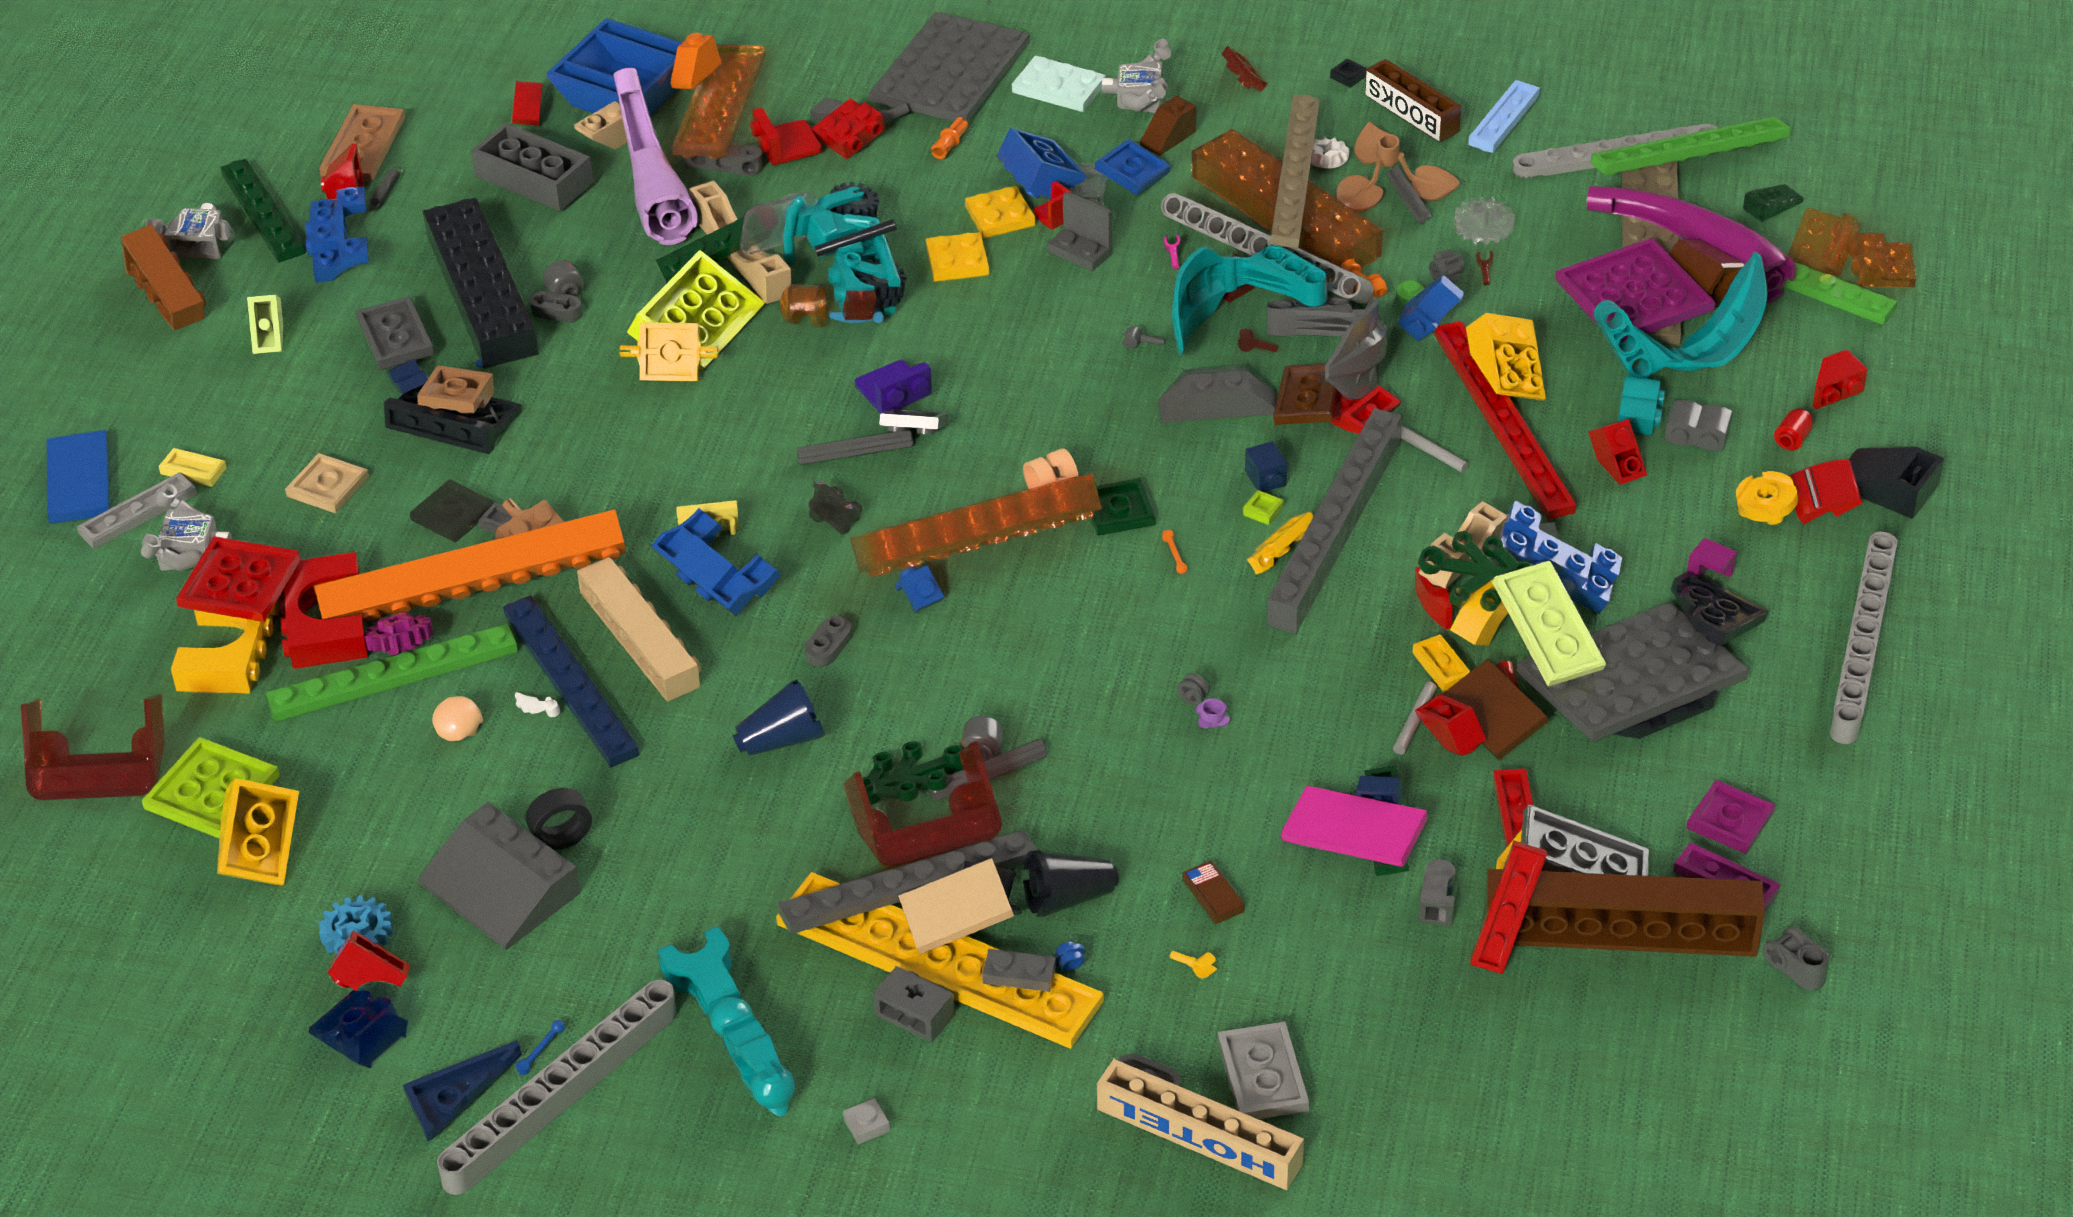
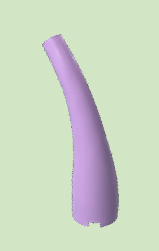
(659, 193)

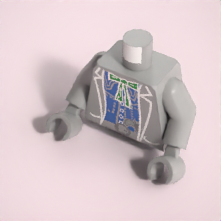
(1140, 83)
(195, 232)
(182, 535)

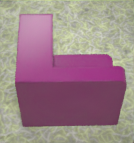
(1712, 556)

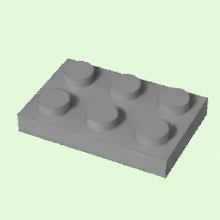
(1263, 1071)

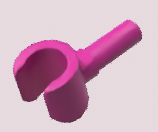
(1173, 250)

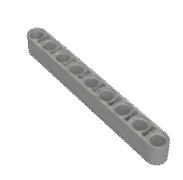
(1255, 242)
(1863, 638)
(556, 1087)

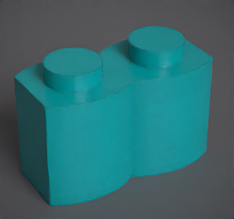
(1640, 402)

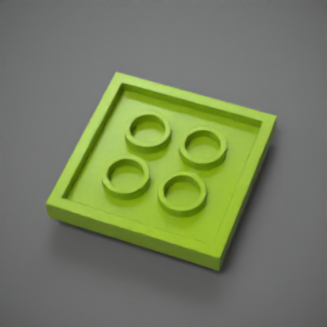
(198, 781)

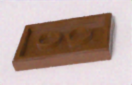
(1305, 396)
(1500, 707)

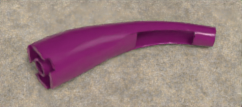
(1697, 223)

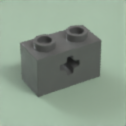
(914, 1003)

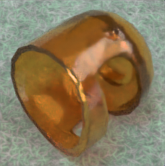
(802, 300)

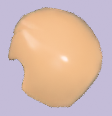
(456, 718)

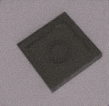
(451, 510)

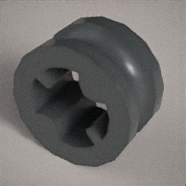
(1192, 689)

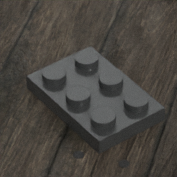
(394, 332)

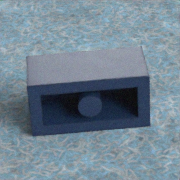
(1380, 788)

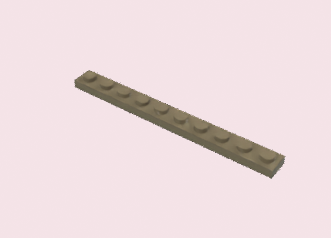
(1295, 172)

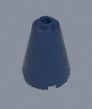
(779, 722)

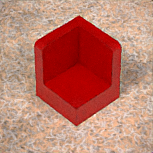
(1051, 212)

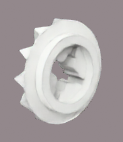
(1335, 157)

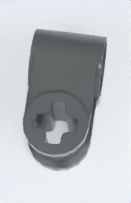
(1800, 958)

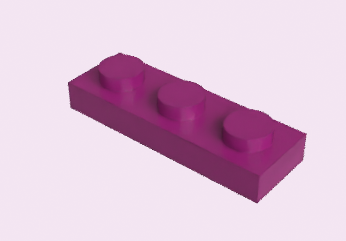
(1701, 863)

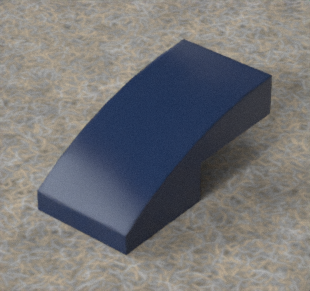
(407, 376)

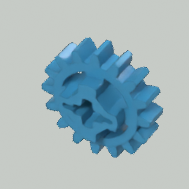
(363, 917)

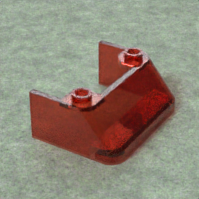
(58, 775)
(971, 821)

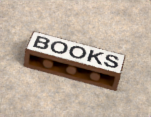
(1412, 100)

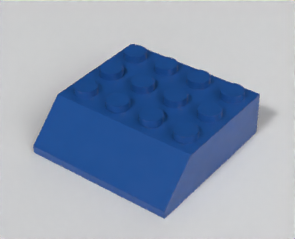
(588, 69)

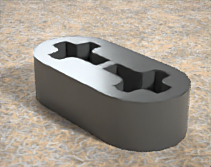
(555, 306)

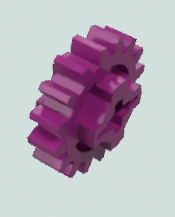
(398, 633)

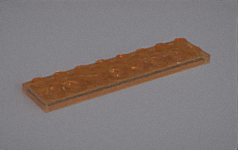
(719, 103)

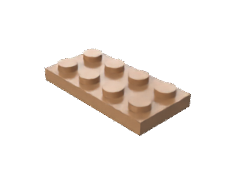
(372, 131)

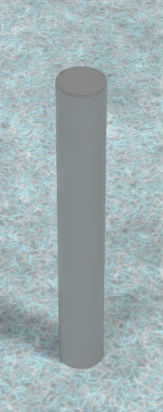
(1433, 450)
(1413, 720)

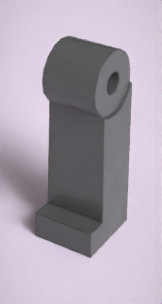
(740, 161)

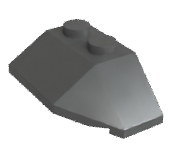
(1216, 395)

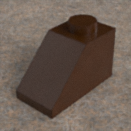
(1170, 125)

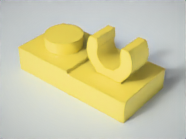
(722, 512)

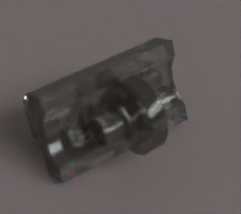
(830, 506)

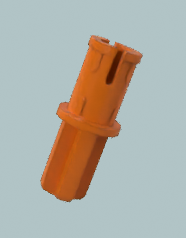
(949, 138)

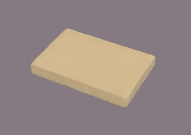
(956, 906)

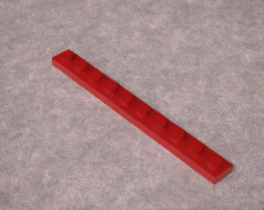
(1507, 426)

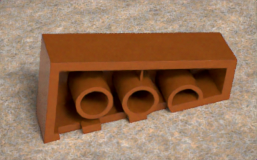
(162, 278)

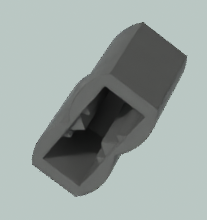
(1698, 425)

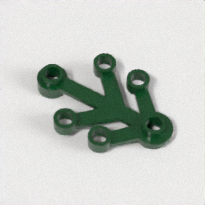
(1481, 568)
(910, 777)

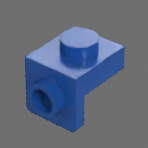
(919, 587)

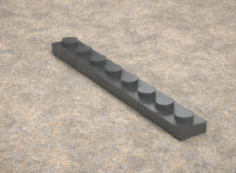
(885, 887)

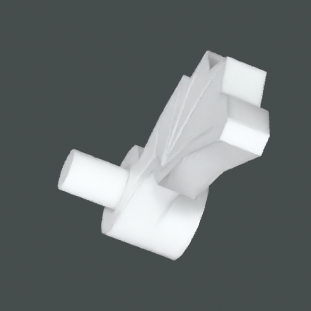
(532, 705)

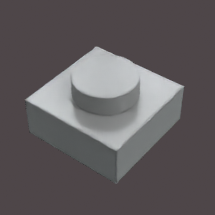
(866, 1121)

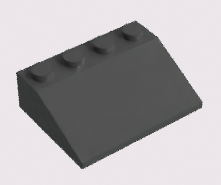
(500, 876)

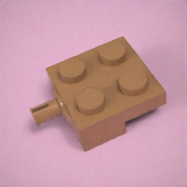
(526, 520)

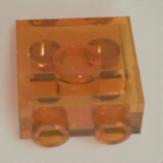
(1881, 262)

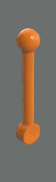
(1168, 536)

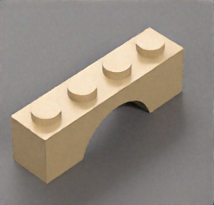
(1480, 524)

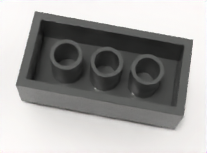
(532, 166)

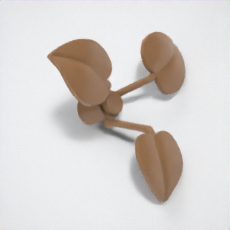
(1383, 149)

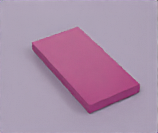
(1354, 826)

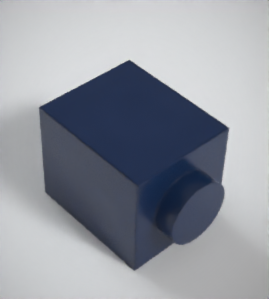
(1266, 467)

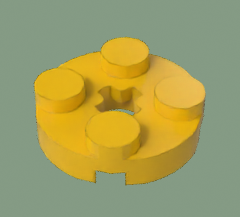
(1772, 510)

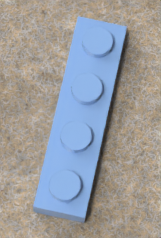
(1504, 116)

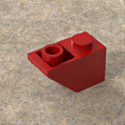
(1839, 378)
(1618, 451)

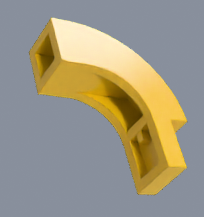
(1476, 623)

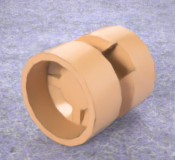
(1055, 467)

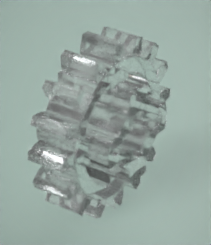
(1484, 220)

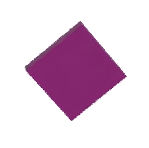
(1730, 816)

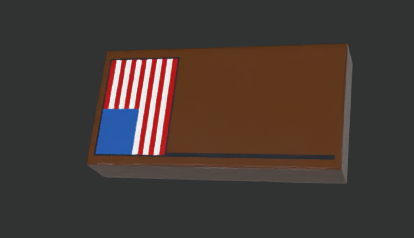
(1213, 892)

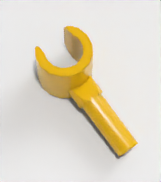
(1201, 966)

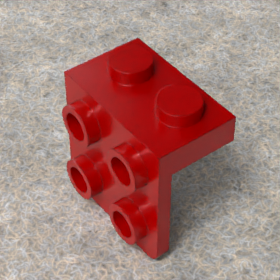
(784, 141)

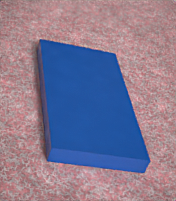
(77, 476)

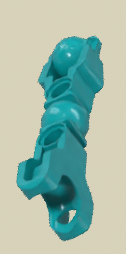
(751, 1049)

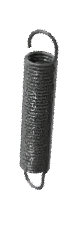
(385, 188)

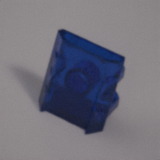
(360, 1027)

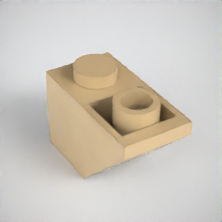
(605, 126)

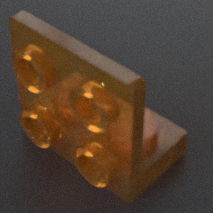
(1824, 241)

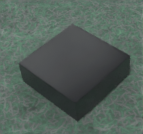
(1348, 73)

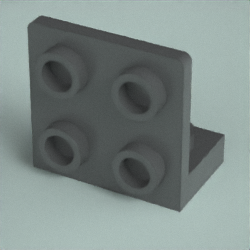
(1085, 234)

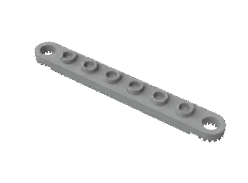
(1578, 156)

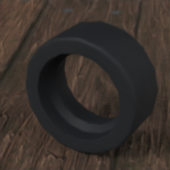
(552, 803)

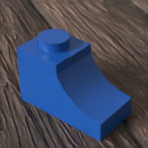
(1429, 307)

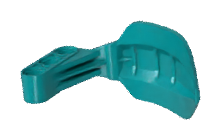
(1208, 276)
(1709, 346)

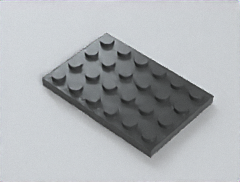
(950, 67)
(1650, 668)

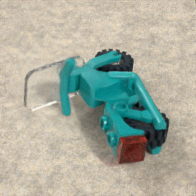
(861, 271)

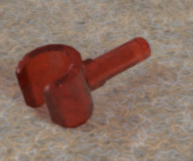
(1485, 266)
(1248, 342)

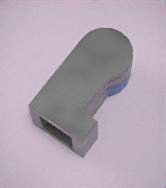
(1435, 902)

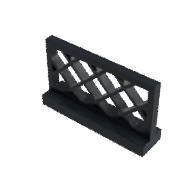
(450, 426)

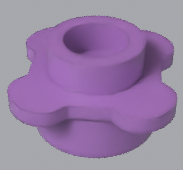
(1212, 713)

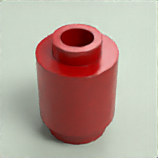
(1793, 429)

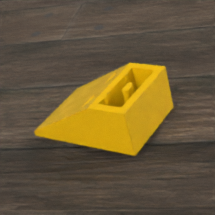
(1507, 355)

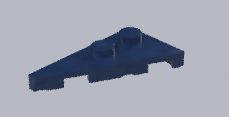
(446, 1093)

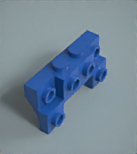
(328, 234)
(1584, 576)
(716, 577)

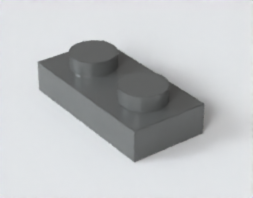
(1019, 970)

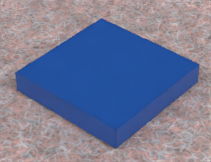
(1132, 167)

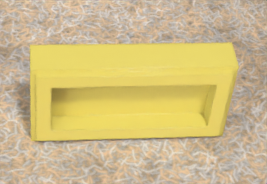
(193, 467)

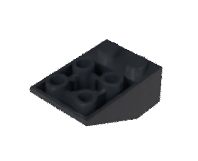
(1897, 477)

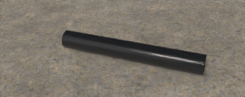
(855, 237)

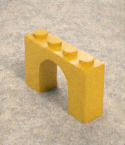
(228, 667)

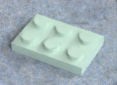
(1058, 83)

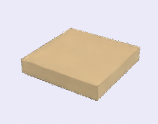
(327, 483)

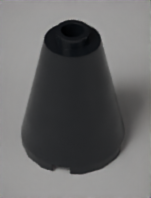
(1065, 880)

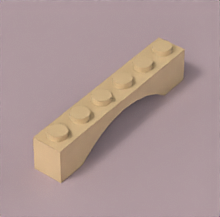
(763, 271)

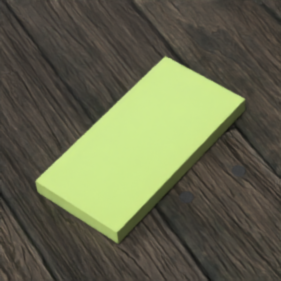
(1549, 623)

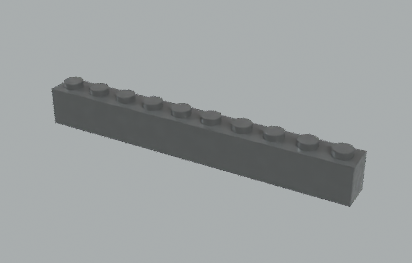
(1334, 521)

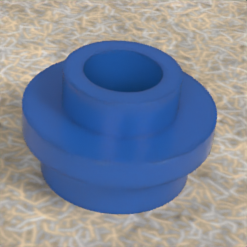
(1069, 956)

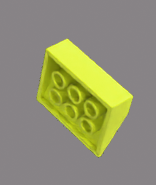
(706, 296)

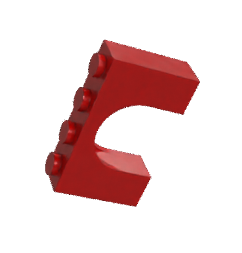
(319, 640)

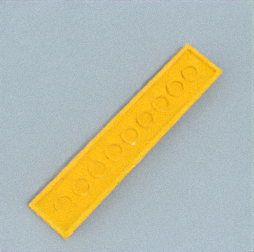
(886, 941)

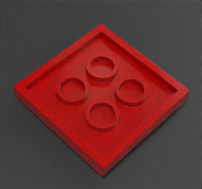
(238, 579)

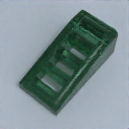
(1766, 202)

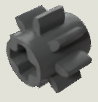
(1446, 264)

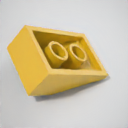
(256, 831)

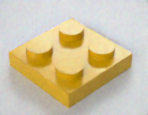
(999, 211)
(957, 256)

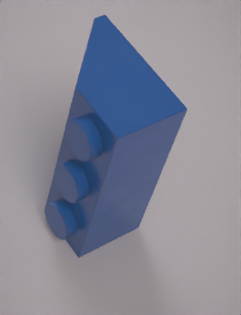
(1038, 163)

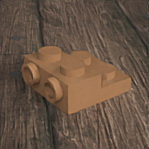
(456, 389)

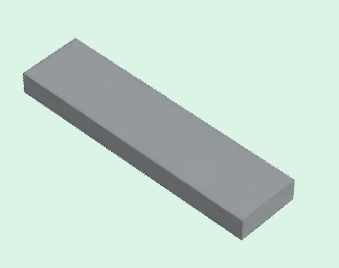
(132, 512)

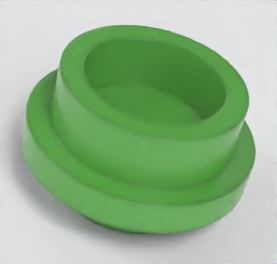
(1407, 290)

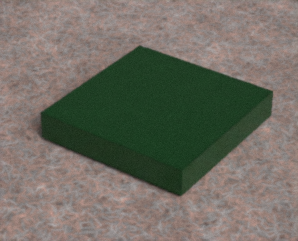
(1123, 508)

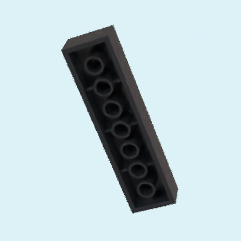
(480, 283)

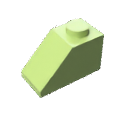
(265, 323)

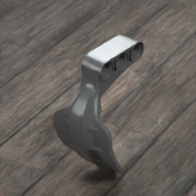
(1359, 355)

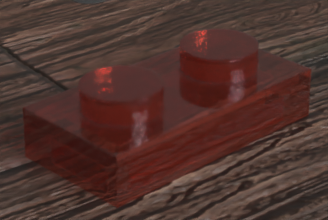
(1241, 66)

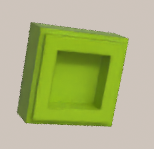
(1263, 507)

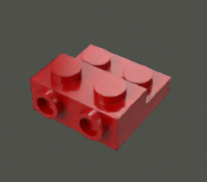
(849, 127)

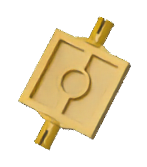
(669, 351)

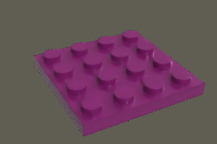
(1641, 282)

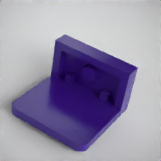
(895, 385)

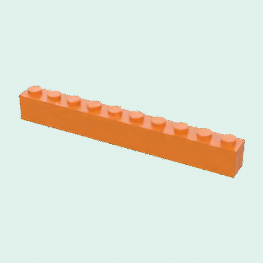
(473, 569)

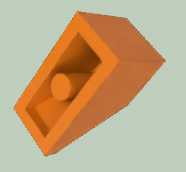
(694, 61)

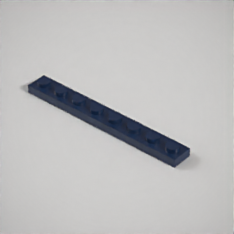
(571, 681)

